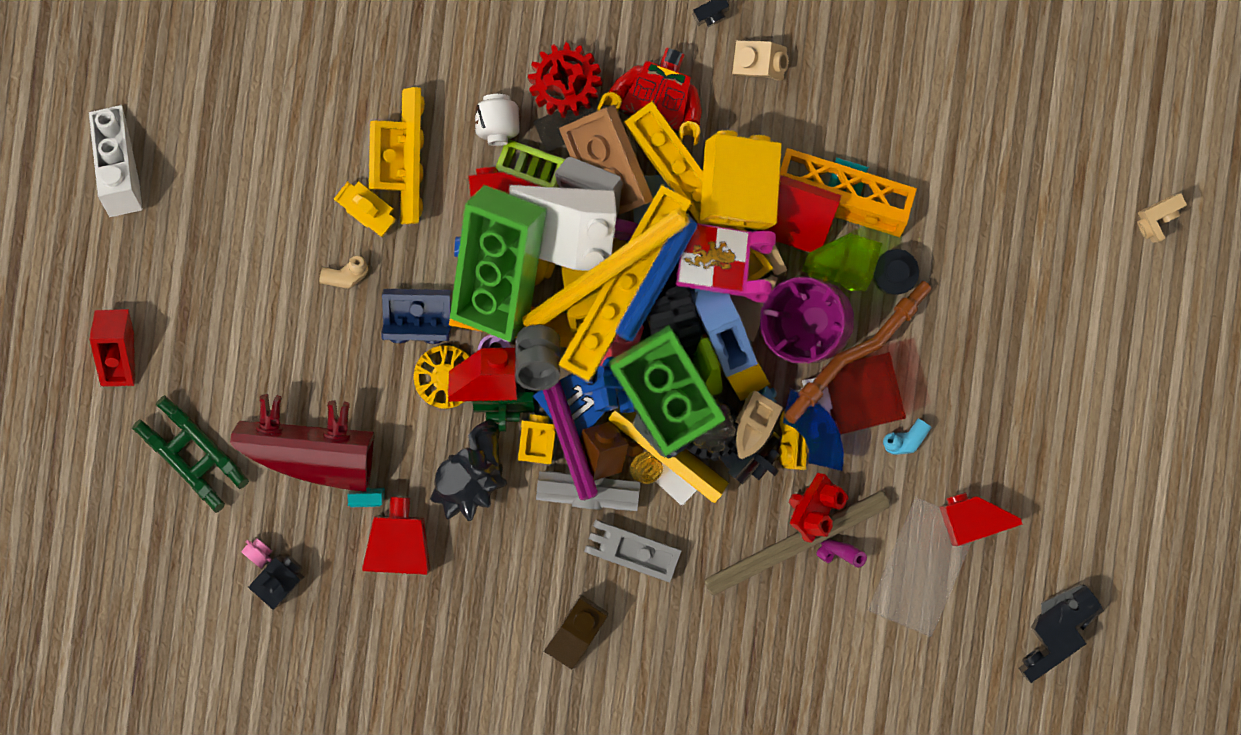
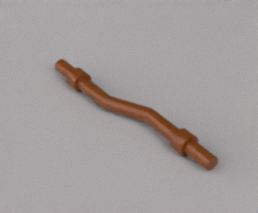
(812, 392)

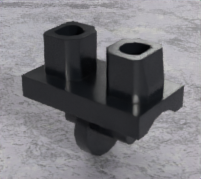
(755, 464)

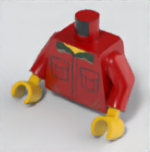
(665, 87)

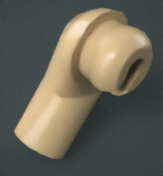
(347, 276)

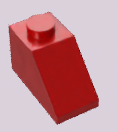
(113, 347)
(484, 376)
(974, 518)

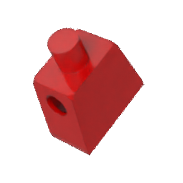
(397, 542)

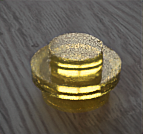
(646, 468)

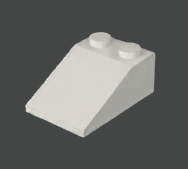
(576, 224)

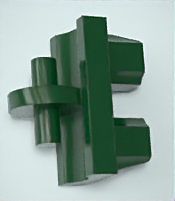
(507, 410)

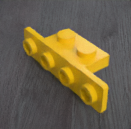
(396, 155)

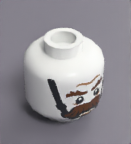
(497, 119)

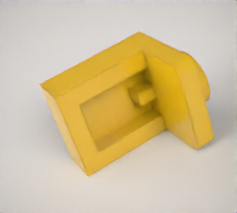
(537, 439)

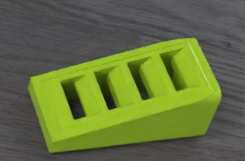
(507, 155)
(707, 366)

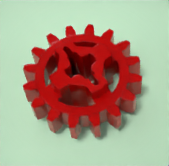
(578, 75)

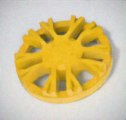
(439, 375)

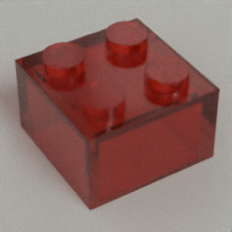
(865, 394)

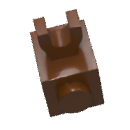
(607, 449)

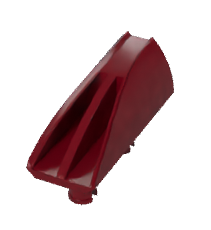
(308, 453)

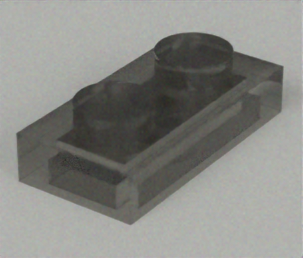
(549, 125)

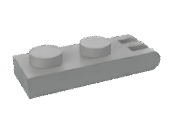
(634, 551)

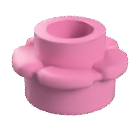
(257, 552)

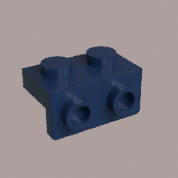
(416, 315)

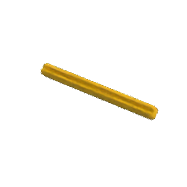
(607, 269)

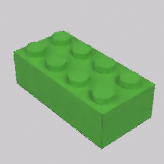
(497, 262)

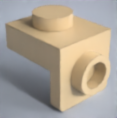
(760, 59)

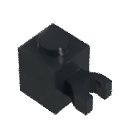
(277, 580)

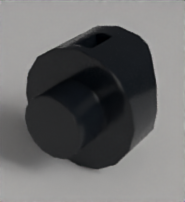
(896, 272)

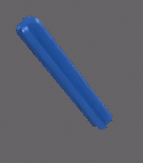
(654, 282)

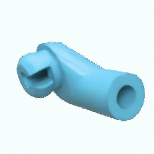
(907, 441)

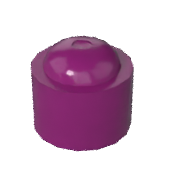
(806, 320)

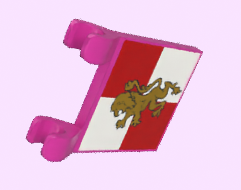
(719, 261)

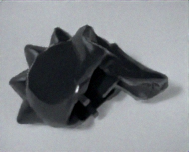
(471, 474)

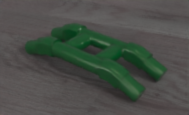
(170, 451)

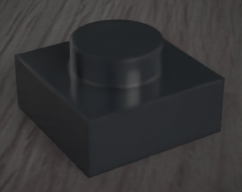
(711, 12)

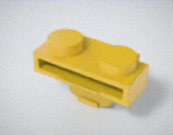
(366, 207)
(793, 448)

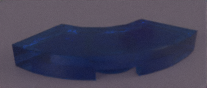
(819, 433)

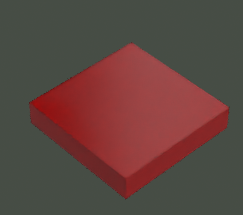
(803, 214)

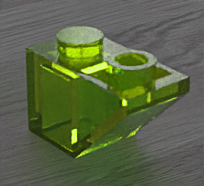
(846, 261)

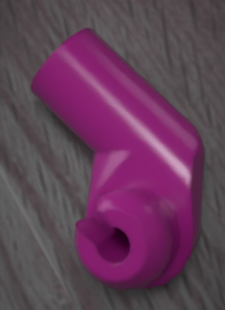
(843, 550)

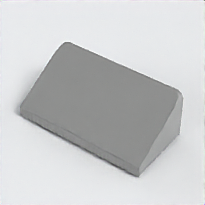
(581, 175)

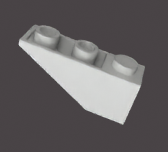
(114, 162)

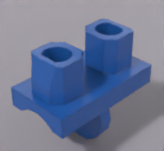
(606, 390)

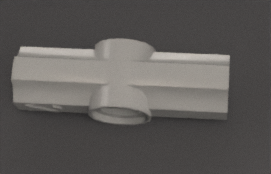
(611, 492)

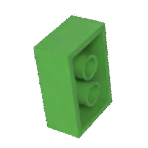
(667, 390)

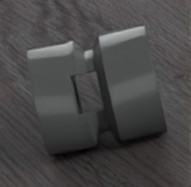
(537, 357)

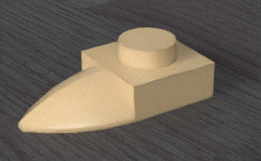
(755, 423)

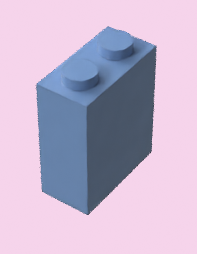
(724, 330)

